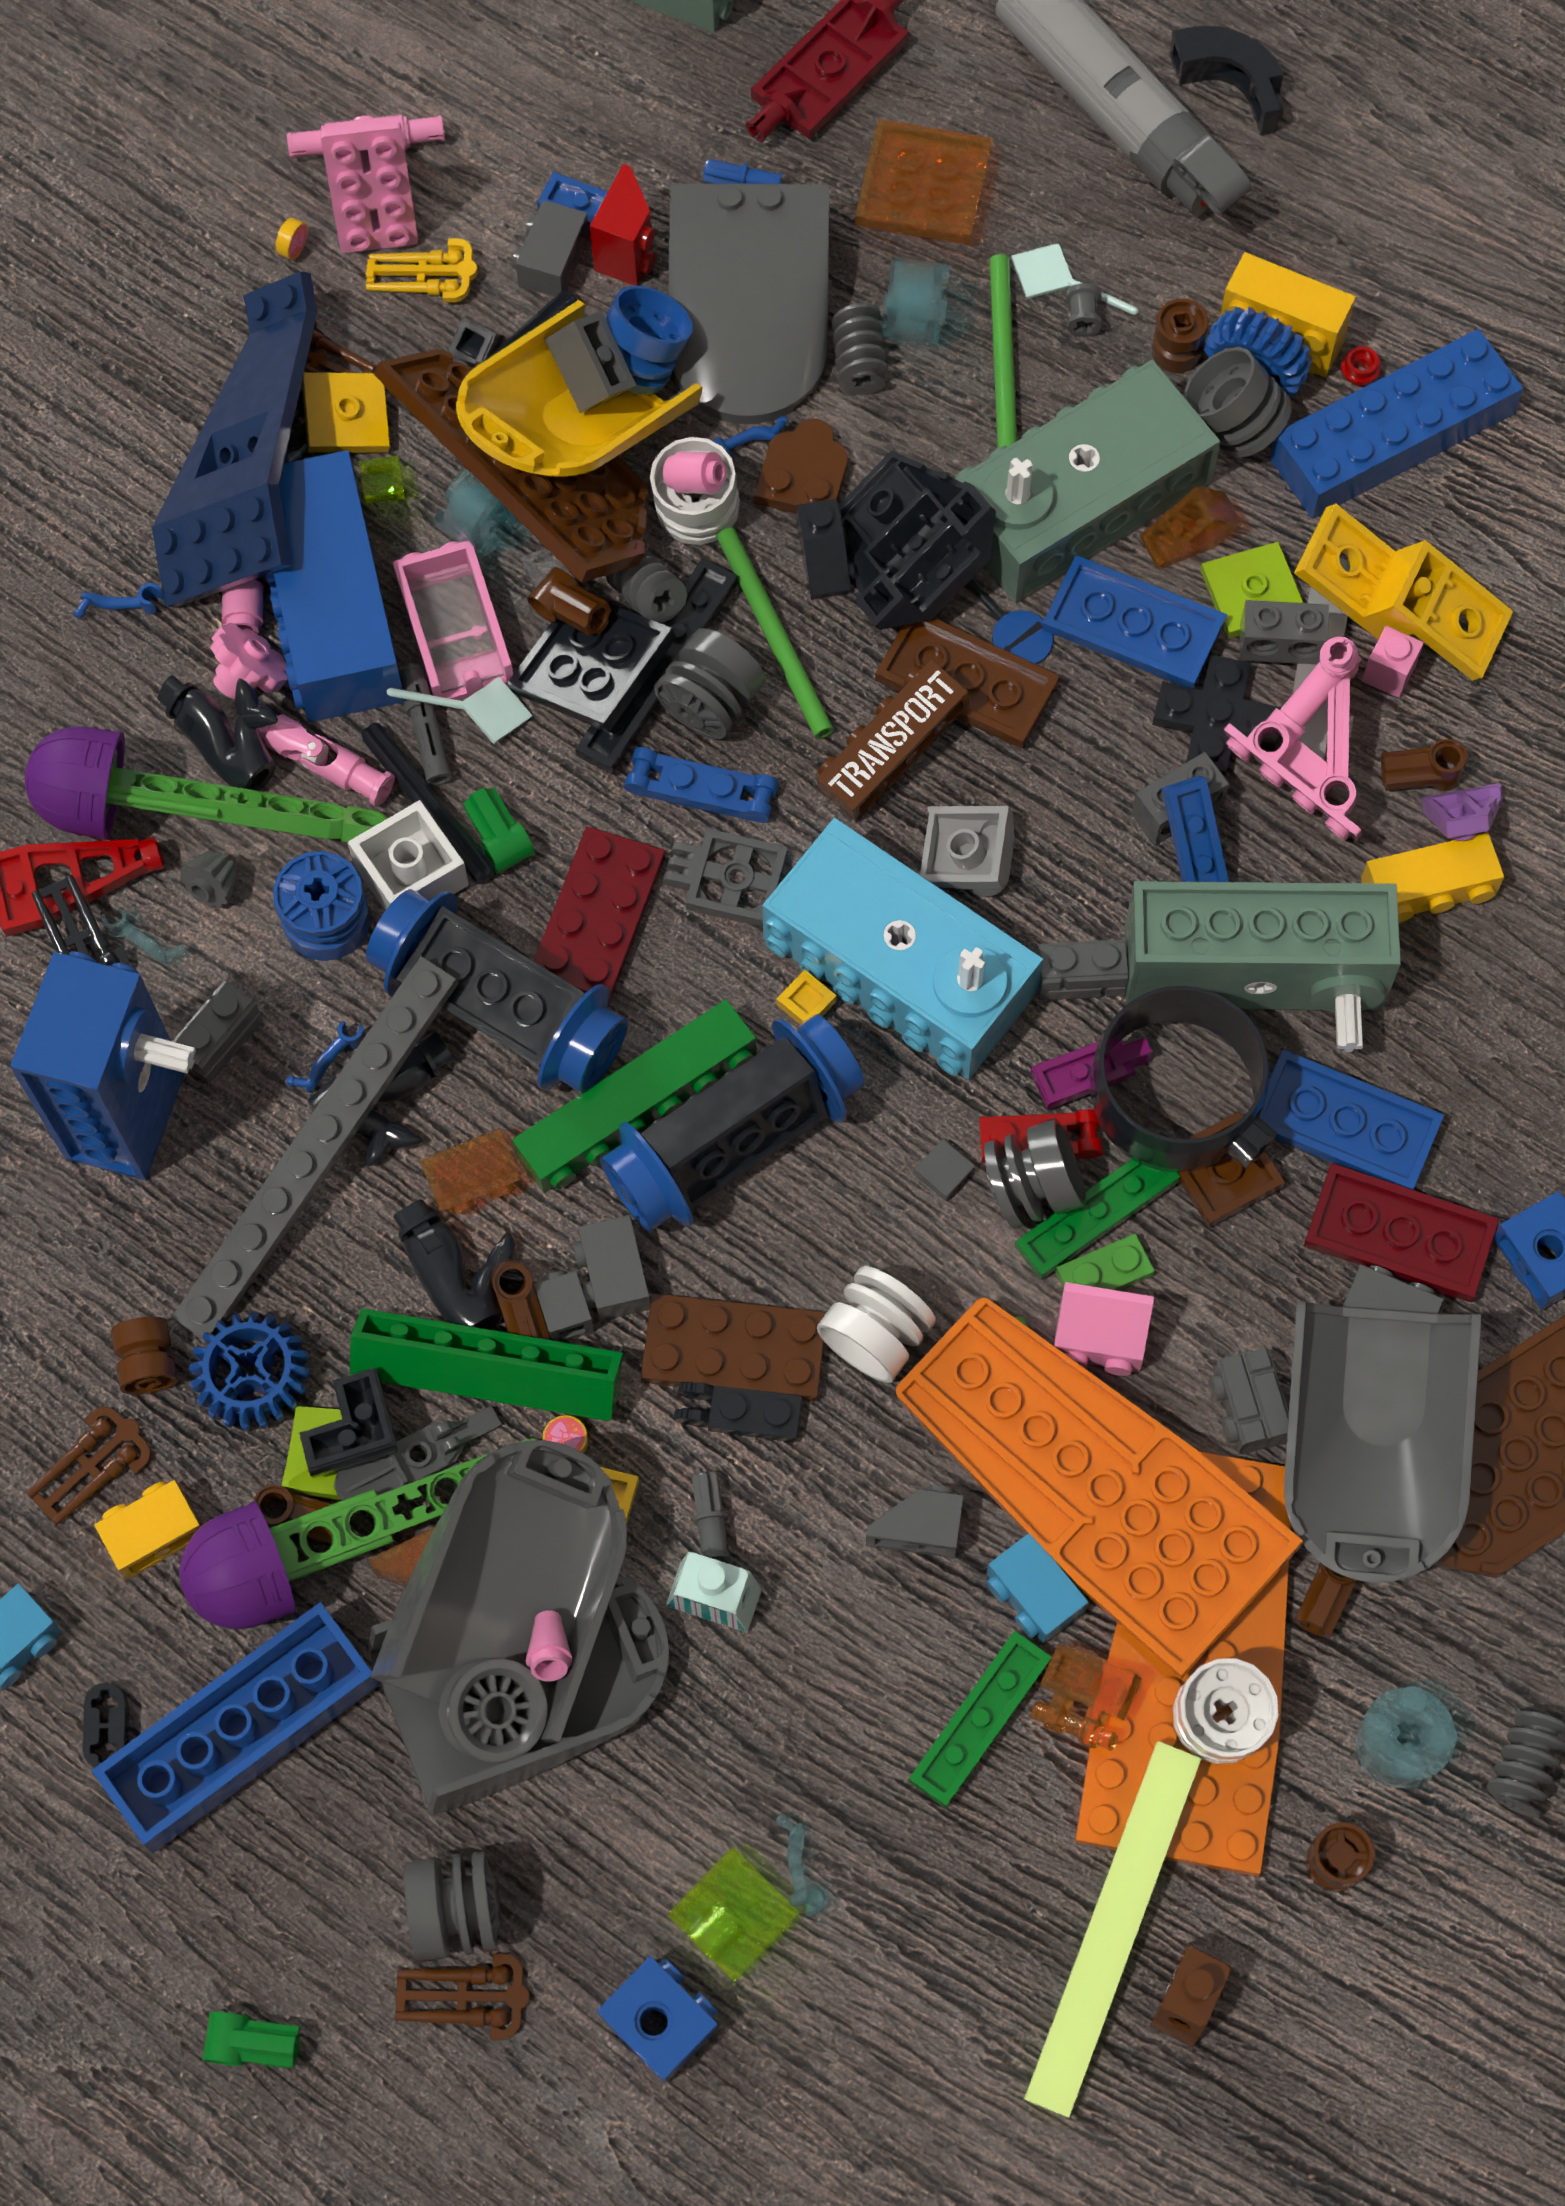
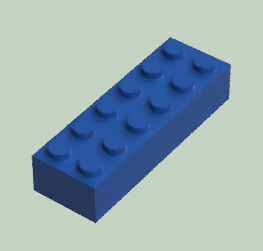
(1395, 423)
(235, 1728)

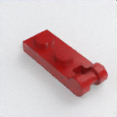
(1084, 1120)

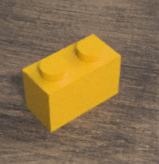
(148, 1528)

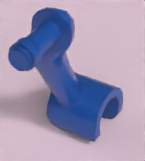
(751, 434)
(145, 592)
(327, 1057)

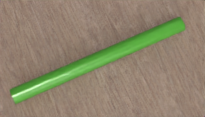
(1003, 350)
(775, 633)

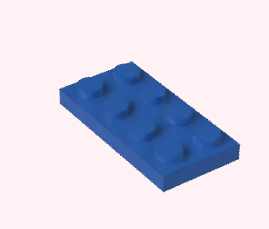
(1134, 622)
(1348, 1121)

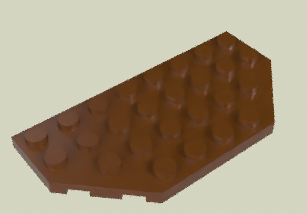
(584, 519)
(1516, 1458)

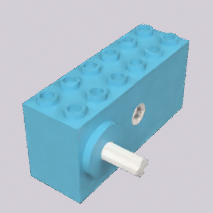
(900, 949)

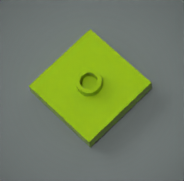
(1248, 575)

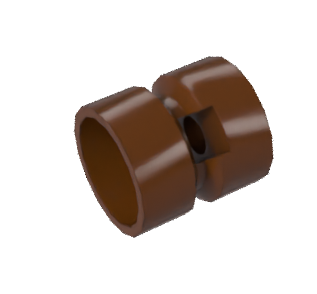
(1179, 335)
(144, 1358)
(1339, 1857)

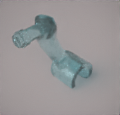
(140, 939)
(811, 1895)

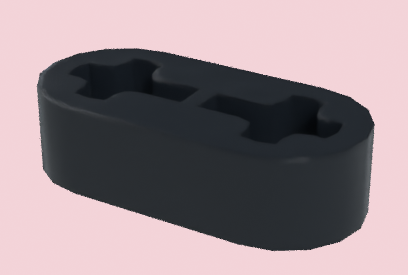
(94, 1722)

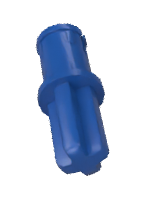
(727, 173)

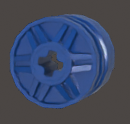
(650, 335)
(327, 926)

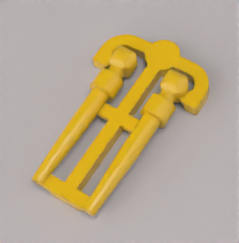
(452, 292)

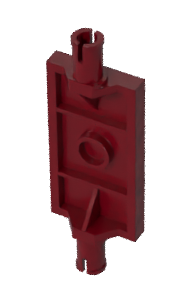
(827, 67)

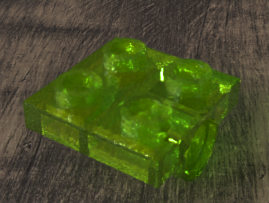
(733, 1914)

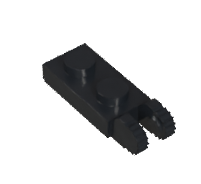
(742, 1411)

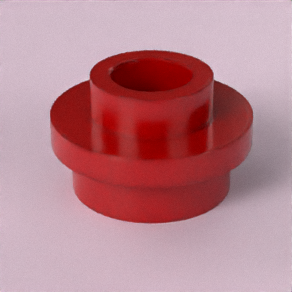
(1363, 357)

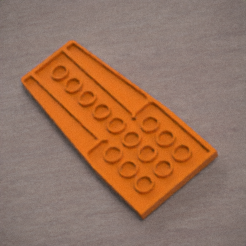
(1098, 1484)
(1227, 1803)

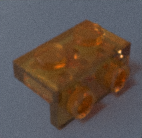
(470, 1171)

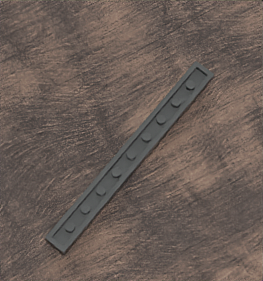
(316, 1148)

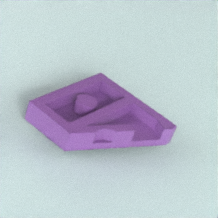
(1464, 811)

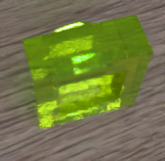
(382, 479)

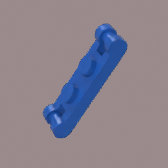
(701, 786)

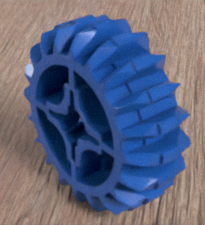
(1269, 342)
(238, 1386)

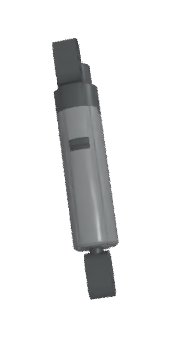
(1127, 101)

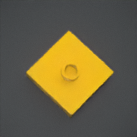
(345, 412)

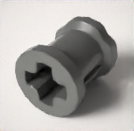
(1084, 309)

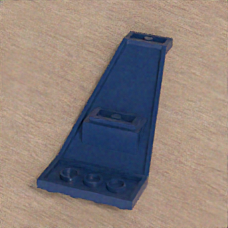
(226, 505)

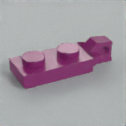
(1069, 1074)

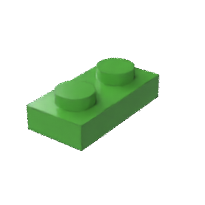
(1109, 1267)

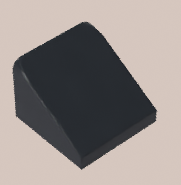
(474, 341)

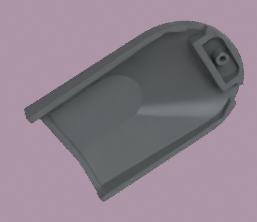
(1380, 1436)

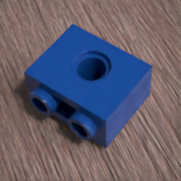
(1518, 1240)
(658, 1989)

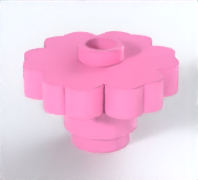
(246, 657)

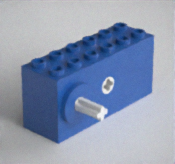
(100, 1064)

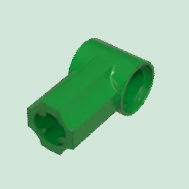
(501, 837)
(239, 2040)

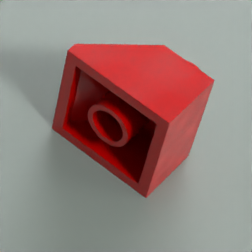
(623, 231)

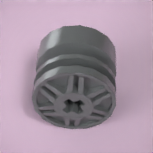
(1238, 401)
(709, 683)
(1026, 1176)
(451, 1906)

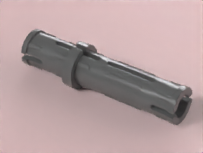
(434, 765)

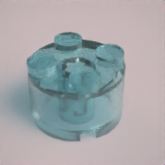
(914, 300)
(473, 514)
(1414, 1762)

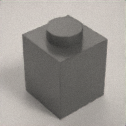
(563, 1306)

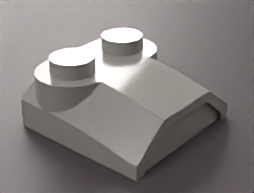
(969, 848)

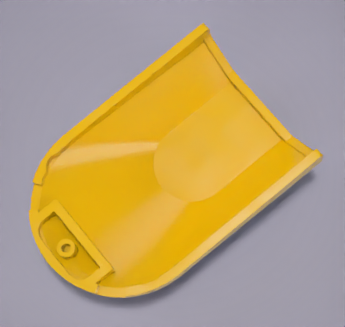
(527, 418)

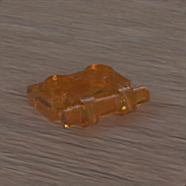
(1089, 1682)

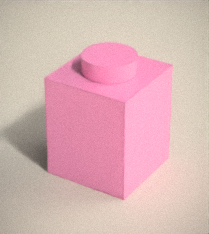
(1392, 661)

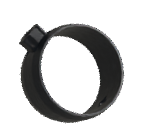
(1197, 1006)

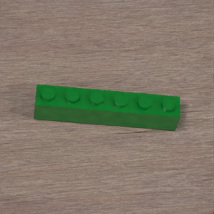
(634, 1094)
(487, 1364)

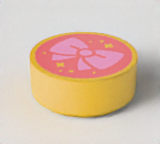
(291, 238)
(568, 1431)

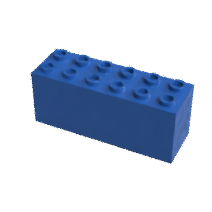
(331, 596)

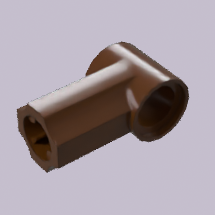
(563, 599)
(1420, 767)
(520, 1307)
(296, 1507)
(1324, 1602)

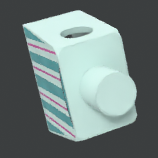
(715, 1591)

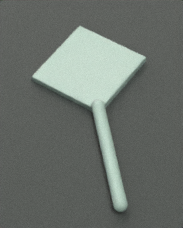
(1047, 271)
(491, 708)

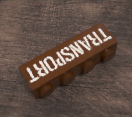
(892, 739)

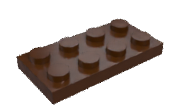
(1002, 688)
(733, 1346)

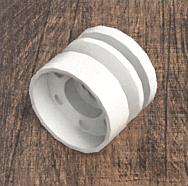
(679, 514)
(876, 1324)
(1252, 1707)

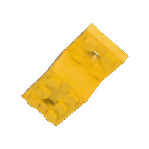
(1404, 589)

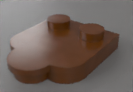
(802, 467)

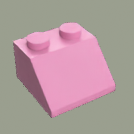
(1103, 1327)

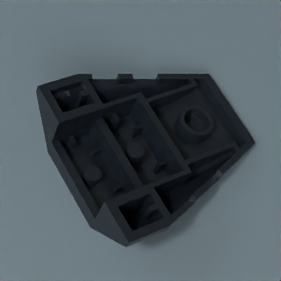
(913, 540)

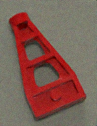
(20, 864)

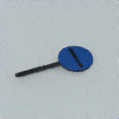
(1017, 631)

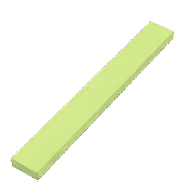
(1112, 1929)

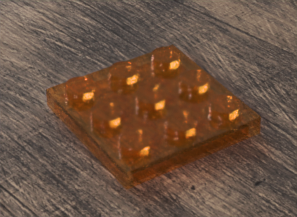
(923, 181)

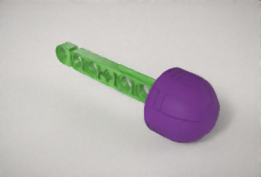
(80, 780)
(241, 1569)

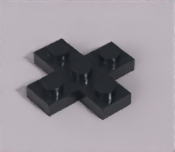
(1210, 710)

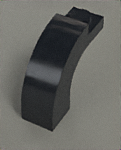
(1233, 58)

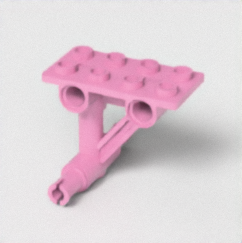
(369, 176)
(1294, 761)

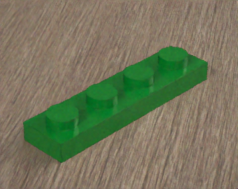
(1106, 1207)
(979, 1719)

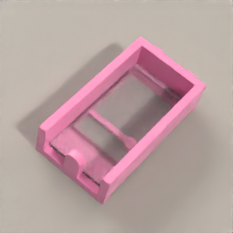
(452, 620)

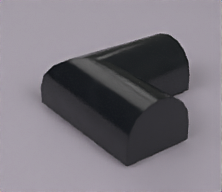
(361, 1433)

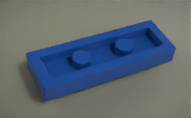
(1194, 831)

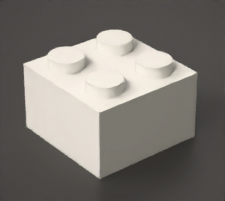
(407, 855)

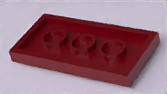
(599, 909)
(1401, 1232)

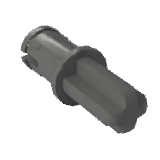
(710, 1516)

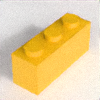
(1439, 875)

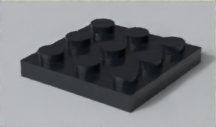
(596, 673)

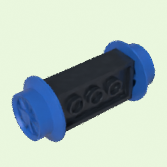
(501, 990)
(734, 1123)

